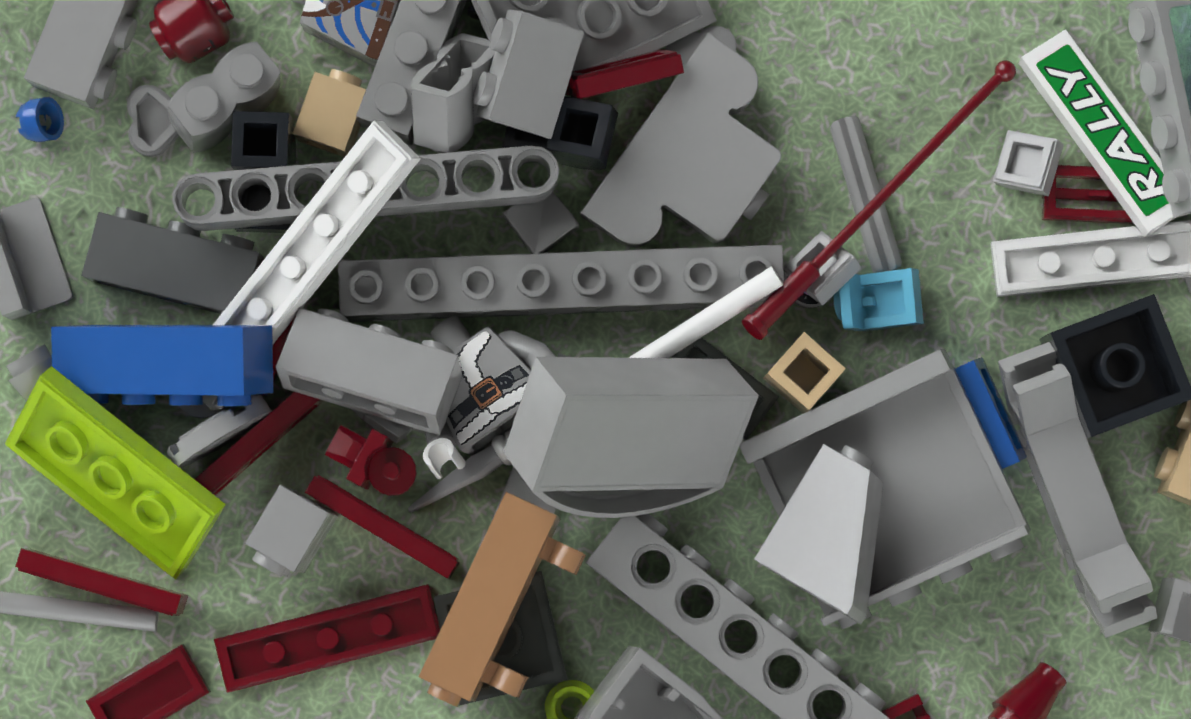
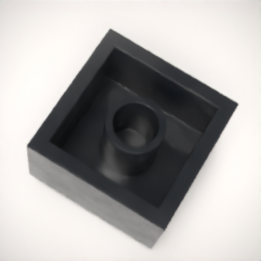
(1121, 365)

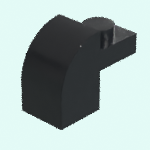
(580, 134)
(262, 142)

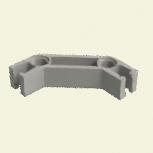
(1073, 491)

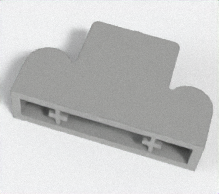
(690, 156)

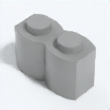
(445, 94)
(205, 105)

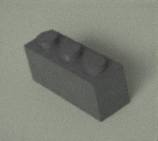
(169, 261)

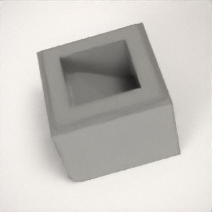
(541, 223)

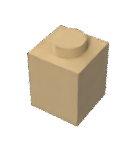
(330, 112)
(804, 373)

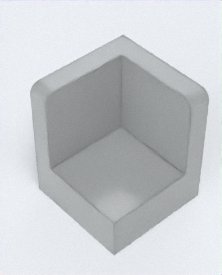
(1173, 610)

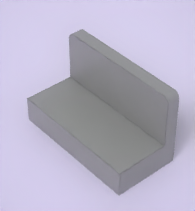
(29, 262)

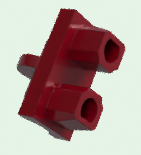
(373, 461)

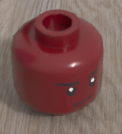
(191, 27)

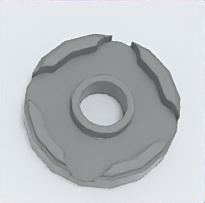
(217, 432)

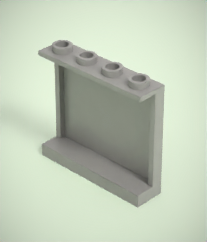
(937, 470)

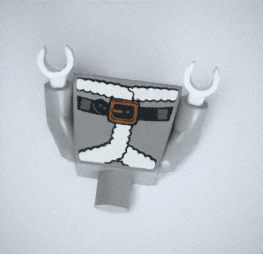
(489, 393)

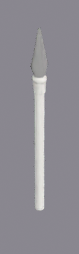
(666, 346)

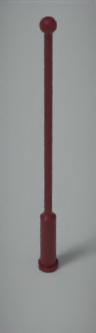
(808, 271)

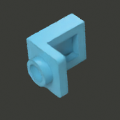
(880, 300)

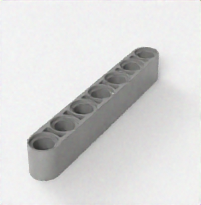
(446, 167)

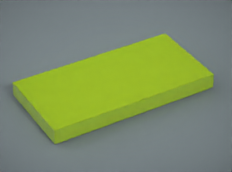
(114, 473)

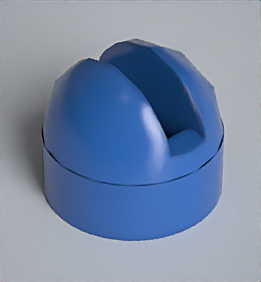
(30, 123)

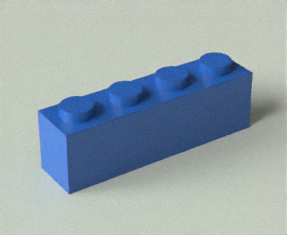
(166, 361)

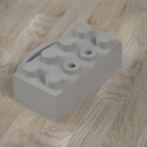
(628, 432)

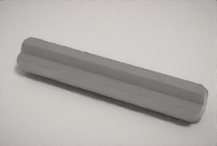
(862, 188)

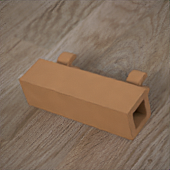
(489, 602)

